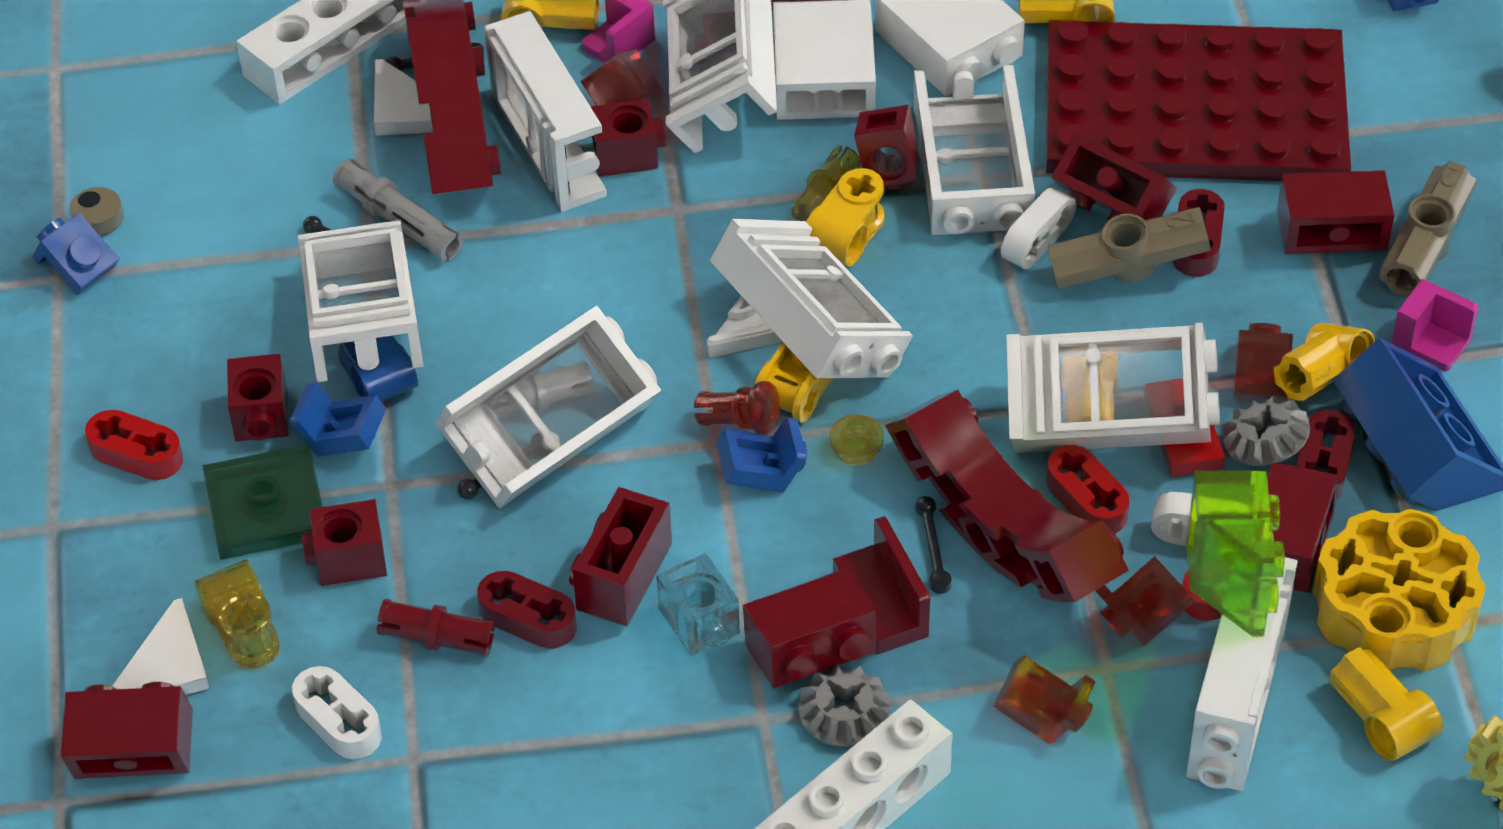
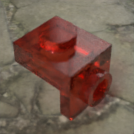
(1256, 355)
(1145, 602)
(1043, 700)

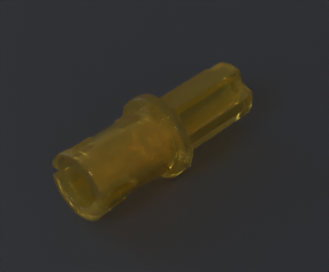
(823, 180)

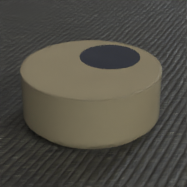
(100, 208)

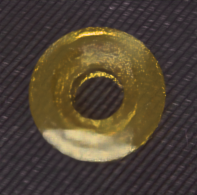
(856, 439)

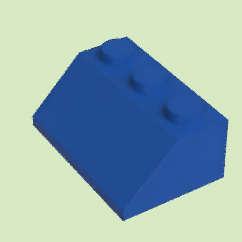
(1418, 428)

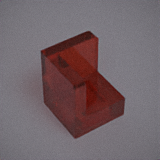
(621, 80)

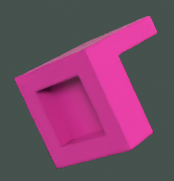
(626, 28)
(1435, 324)

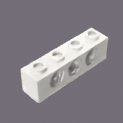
(313, 41)
(873, 778)

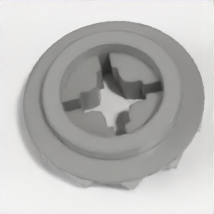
(1277, 443)
(841, 725)

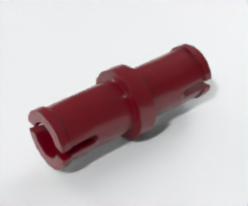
(436, 627)

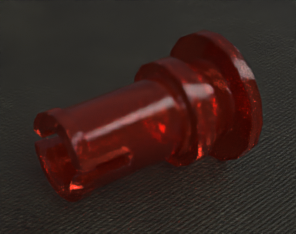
(747, 408)

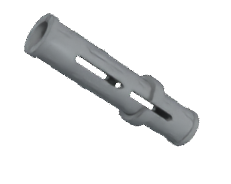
(382, 199)

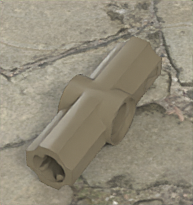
(1428, 228)
(1129, 248)

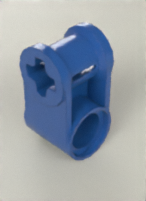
(391, 376)

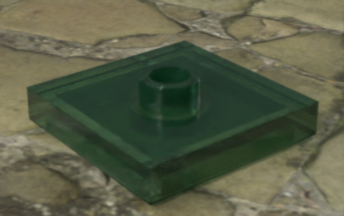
(262, 500)

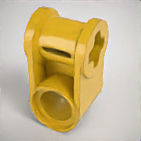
(849, 215)
(794, 383)

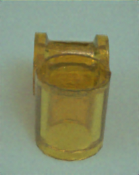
(240, 614)

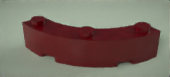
(447, 81)
(998, 510)

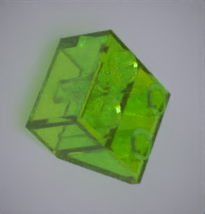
(1234, 546)

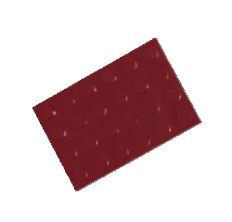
(1200, 97)

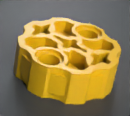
(1399, 588)

